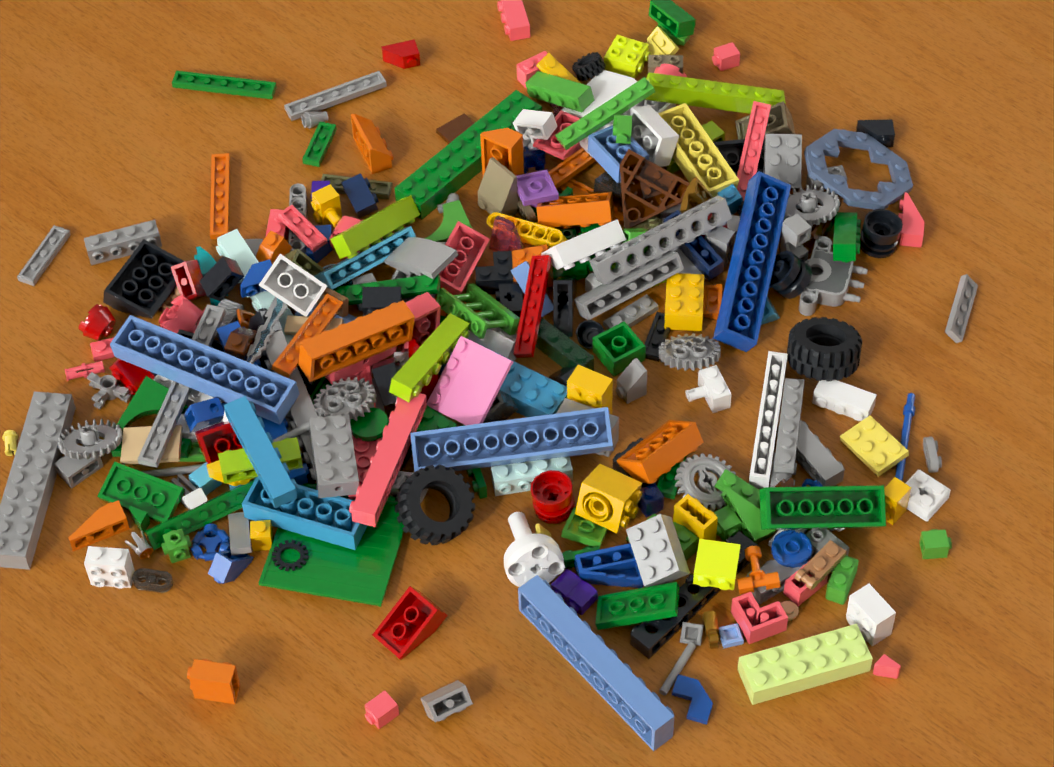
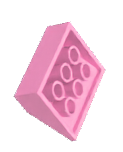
(469, 382)

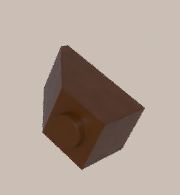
(239, 342)

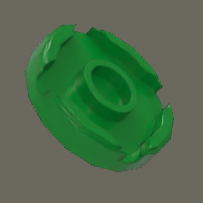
(370, 426)

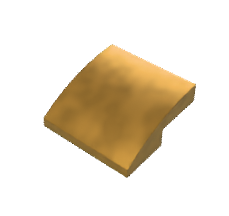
(694, 195)

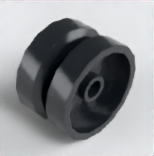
(790, 275)

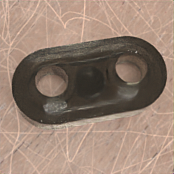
(153, 580)

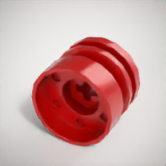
(552, 496)

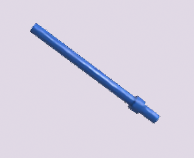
(908, 412)

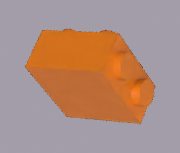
(214, 681)

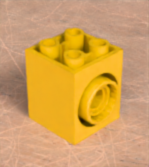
(608, 498)

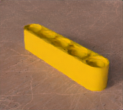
(532, 232)

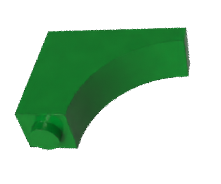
(145, 402)

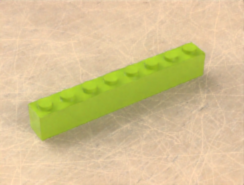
(710, 93)

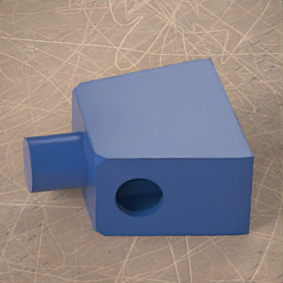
(204, 414)

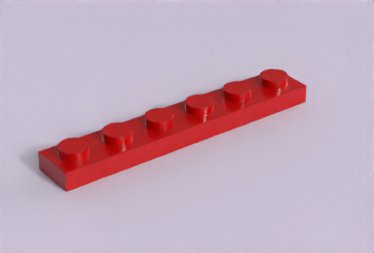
(532, 306)

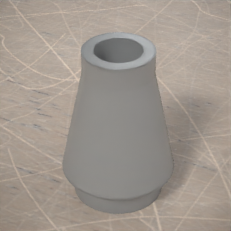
(312, 119)

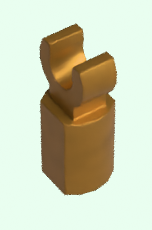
(711, 628)

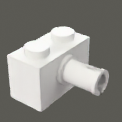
(712, 388)

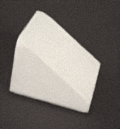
(194, 498)

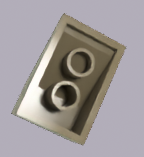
(779, 122)
(498, 190)

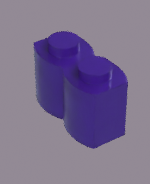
(575, 591)

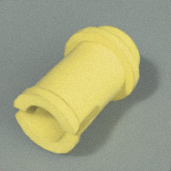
(10, 442)

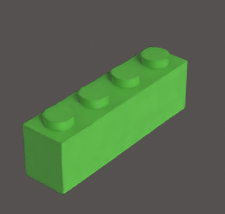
(559, 91)

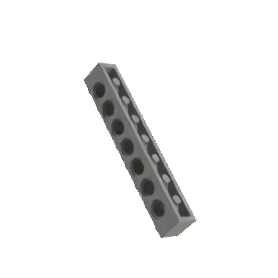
(602, 264)

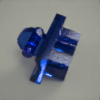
(533, 158)

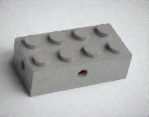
(333, 456)

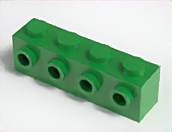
(846, 237)

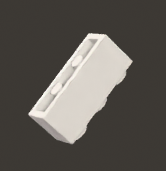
(844, 399)

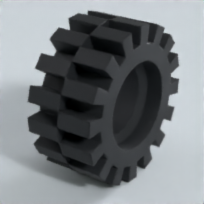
(588, 66)
(301, 549)

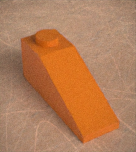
(272, 246)
(101, 525)

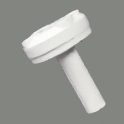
(531, 554)

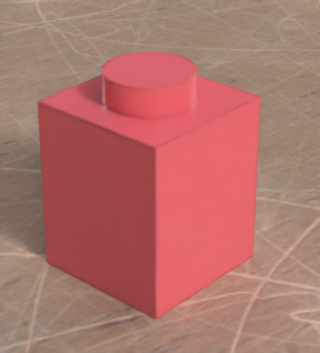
(726, 56)
(381, 710)

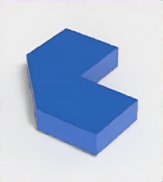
(692, 690)

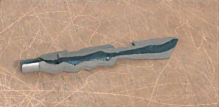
(265, 331)

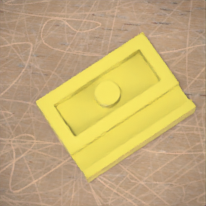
(661, 43)

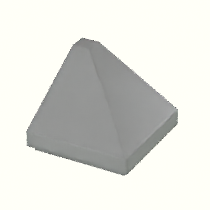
(691, 633)

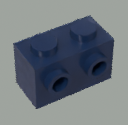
(360, 196)

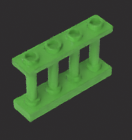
(490, 309)

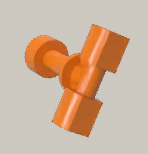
(757, 577)

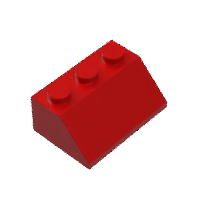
(216, 440)

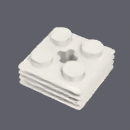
(926, 495)

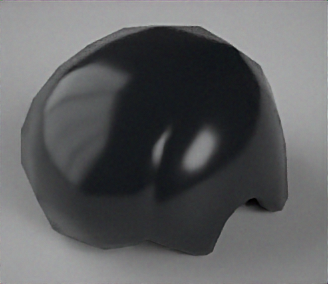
(586, 332)

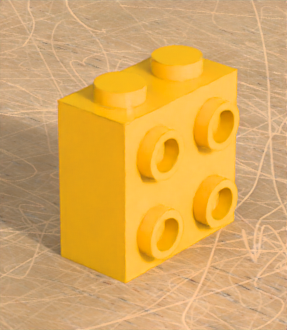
(696, 518)

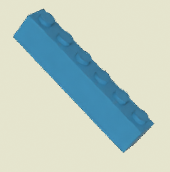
(261, 452)

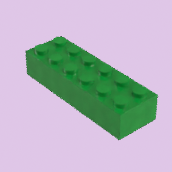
(822, 507)

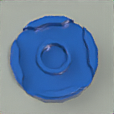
(791, 548)

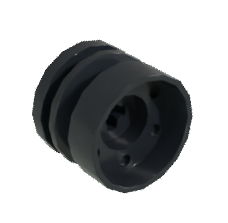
(880, 233)

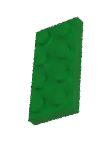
(141, 491)
(637, 605)

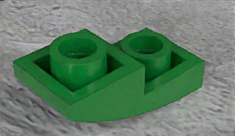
(578, 270)

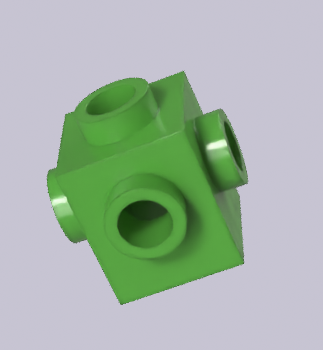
(176, 545)

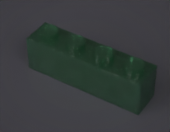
(562, 348)

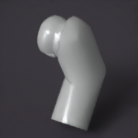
(451, 198)

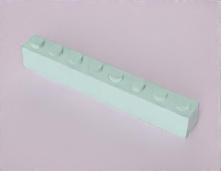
(234, 247)

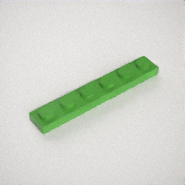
(605, 113)

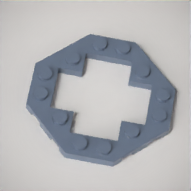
(829, 146)

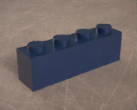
(701, 254)

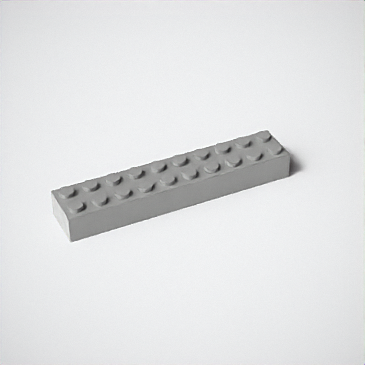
(32, 477)

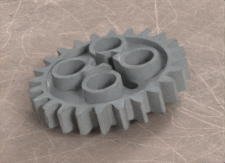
(689, 352)
(346, 398)

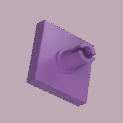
(536, 188)

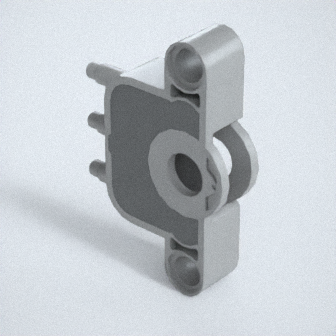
(828, 279)

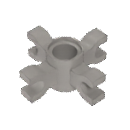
(108, 389)

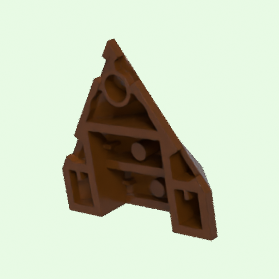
(647, 189)

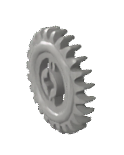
(808, 203)
(89, 438)
(704, 489)

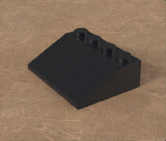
(143, 281)

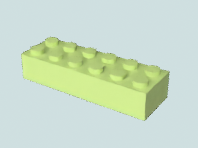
(804, 664)

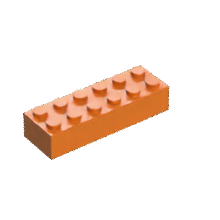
(356, 340)

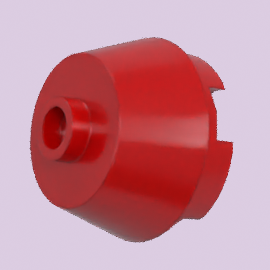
(98, 323)

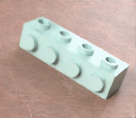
(519, 476)

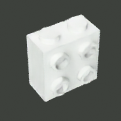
(109, 567)

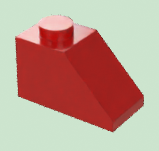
(402, 54)

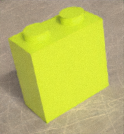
(626, 56)
(716, 564)

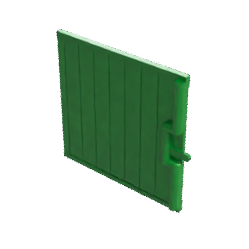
(337, 570)

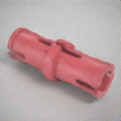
(98, 367)

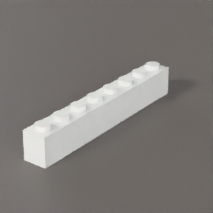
(768, 420)

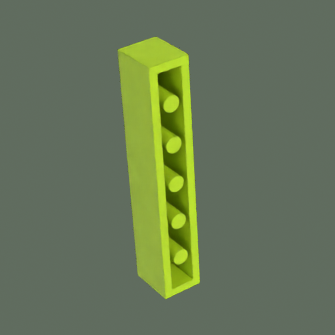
(374, 227)
(428, 358)

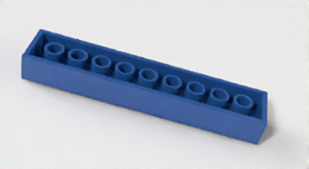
(752, 262)

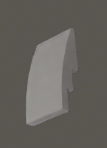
(421, 257)

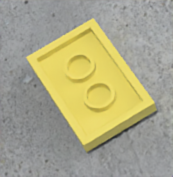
(874, 445)

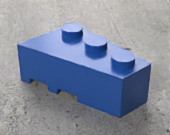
(609, 567)

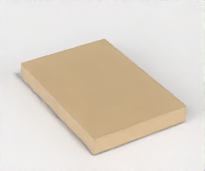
(135, 438)

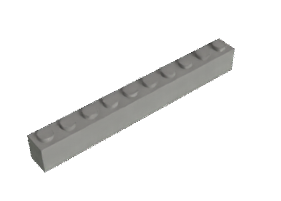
(302, 407)

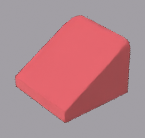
(886, 667)

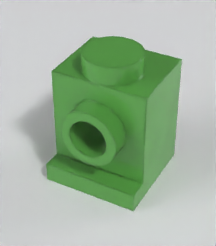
(622, 128)

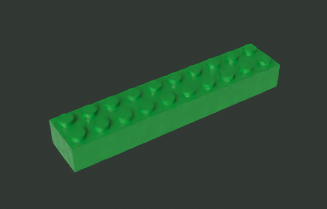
(459, 159)

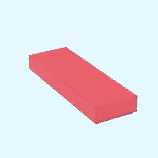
(302, 228)

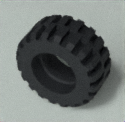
(824, 349)
(452, 488)

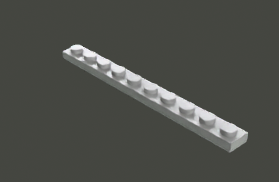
(178, 394)

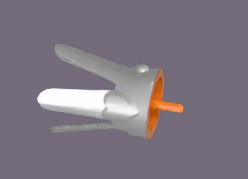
(144, 549)

